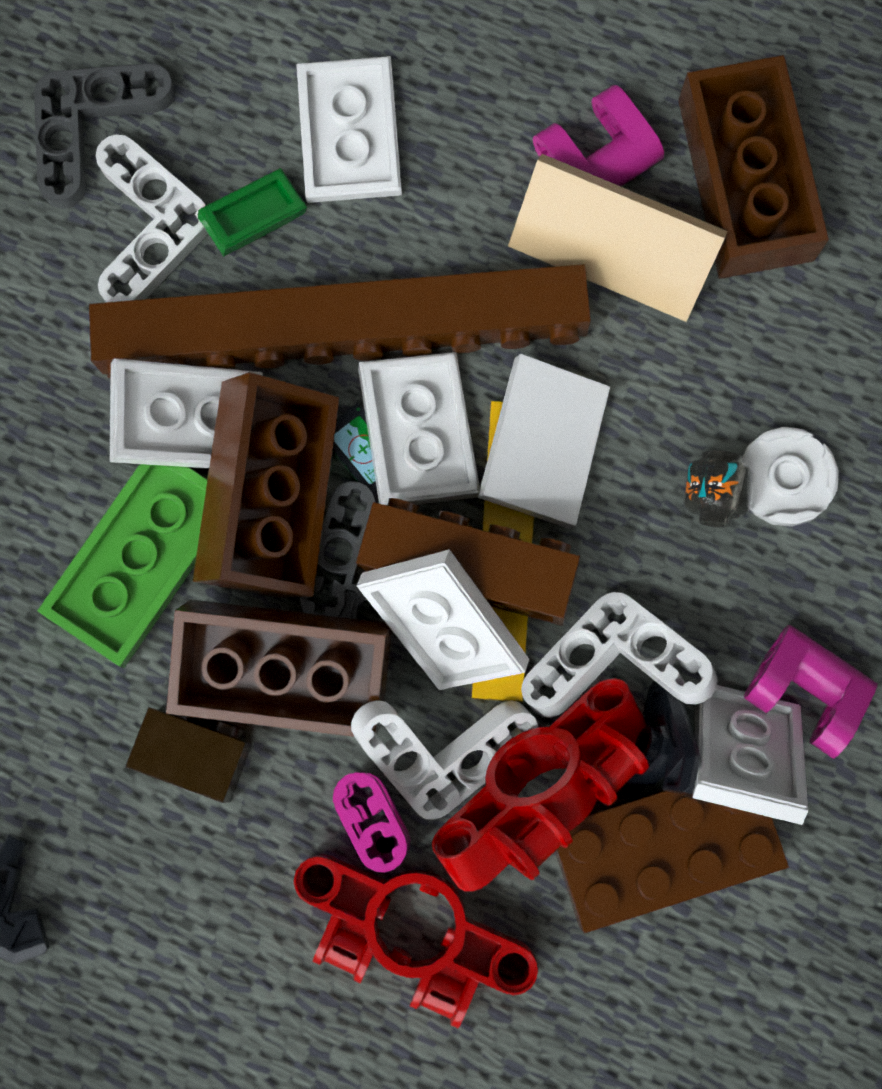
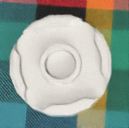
(776, 483)

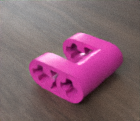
(630, 152)
(823, 675)
(365, 840)

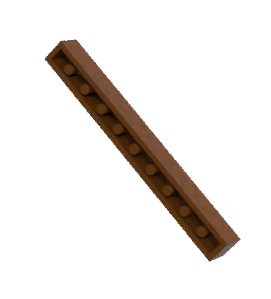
(346, 320)

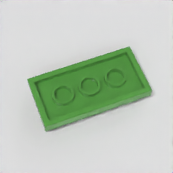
(131, 562)

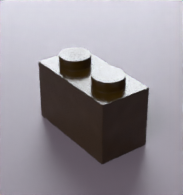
(190, 754)

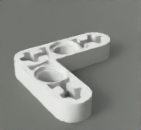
(164, 212)
(622, 639)
(432, 771)

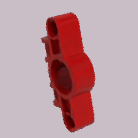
(500, 829)
(470, 949)

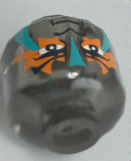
(718, 488)

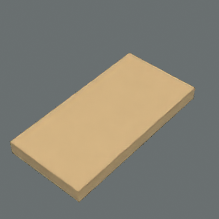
(618, 235)

